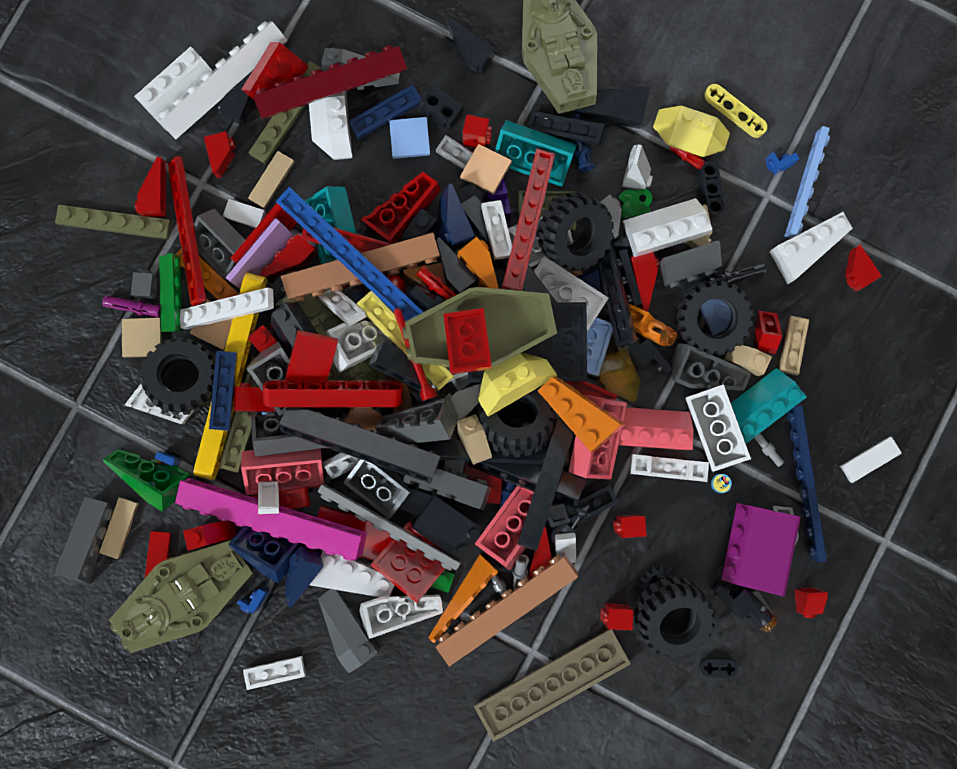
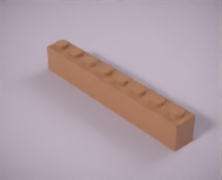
(335, 275)
(507, 609)

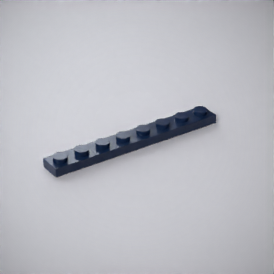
(807, 491)

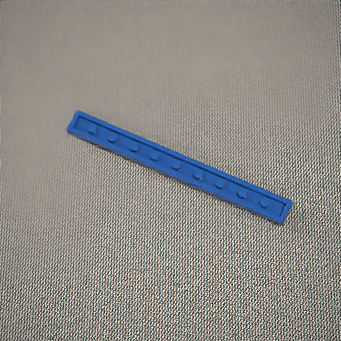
(347, 254)

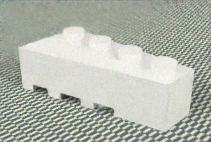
(806, 248)
(351, 577)

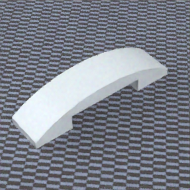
(669, 468)

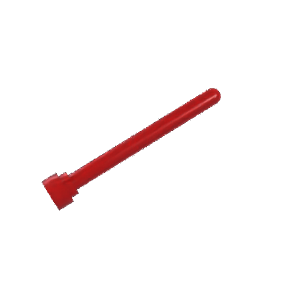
(427, 390)

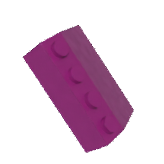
(761, 549)

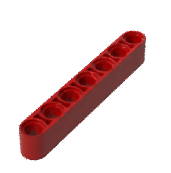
(332, 393)

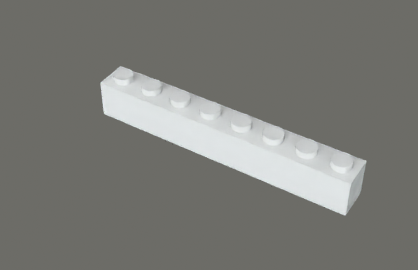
(220, 81)

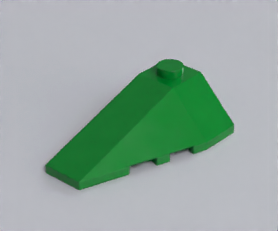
(151, 481)

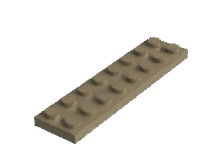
(551, 684)

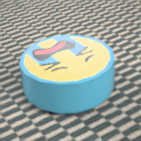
(721, 483)

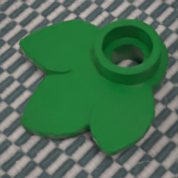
(632, 205)

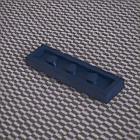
(385, 111)
(223, 390)

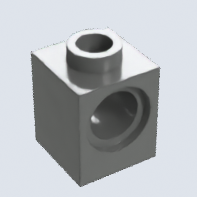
(144, 285)

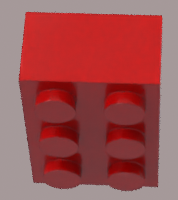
(274, 66)

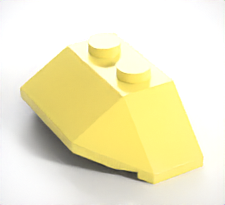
(691, 130)
(512, 381)

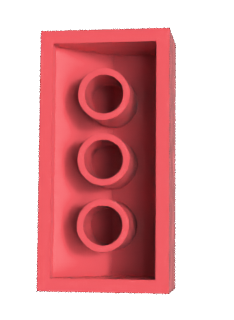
(657, 429)
(601, 462)
(289, 469)
(504, 530)

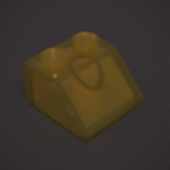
(620, 375)

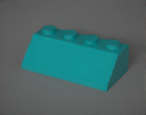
(520, 145)
(334, 207)
(765, 403)

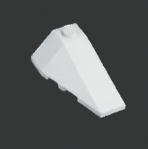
(638, 170)
(355, 343)
(395, 612)

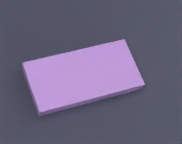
(261, 253)

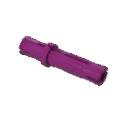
(133, 306)

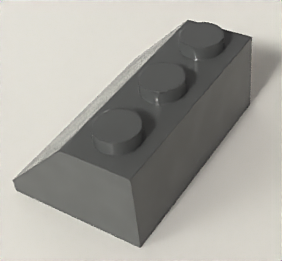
(217, 241)
(690, 264)
(270, 365)

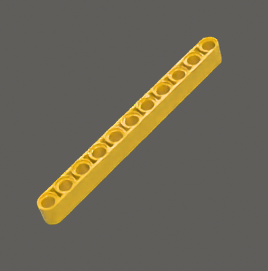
(242, 327)

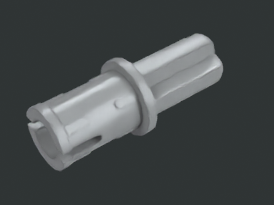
(520, 570)

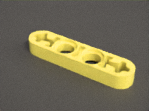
(738, 107)

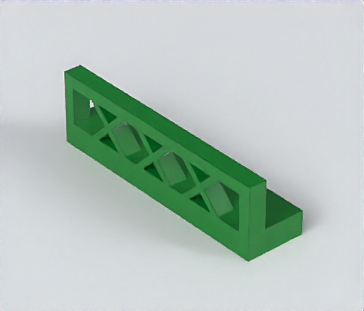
(170, 292)

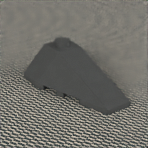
(333, 56)

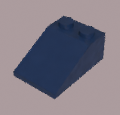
(452, 221)
(264, 552)

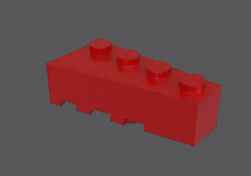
(395, 215)

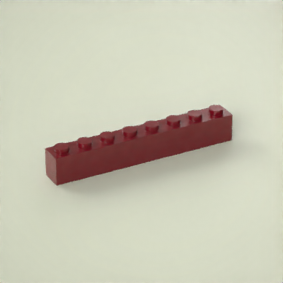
(330, 82)

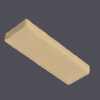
(271, 180)
(793, 345)
(119, 528)

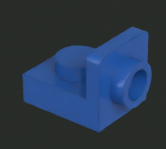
(778, 165)
(256, 598)

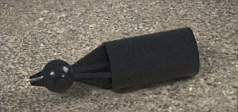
(570, 527)

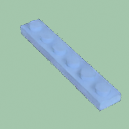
(805, 190)

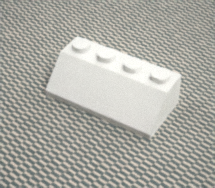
(172, 83)
(667, 227)
(717, 428)

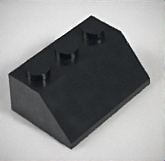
(286, 322)

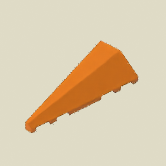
(473, 583)

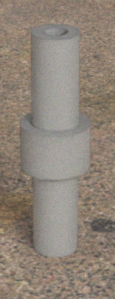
(769, 449)
(499, 585)

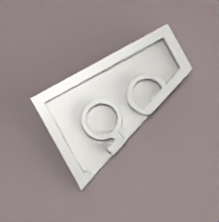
(140, 401)

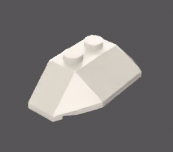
(331, 126)

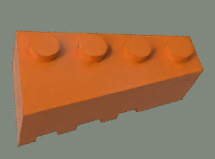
(581, 414)

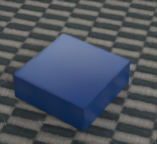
(167, 458)

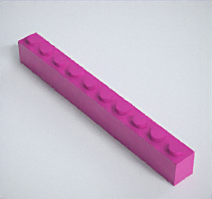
(287, 523)

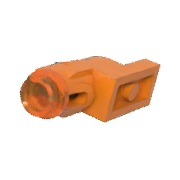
(651, 328)

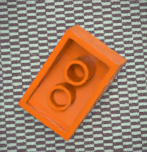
(478, 260)

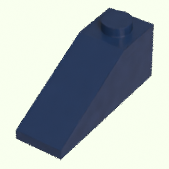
(302, 570)

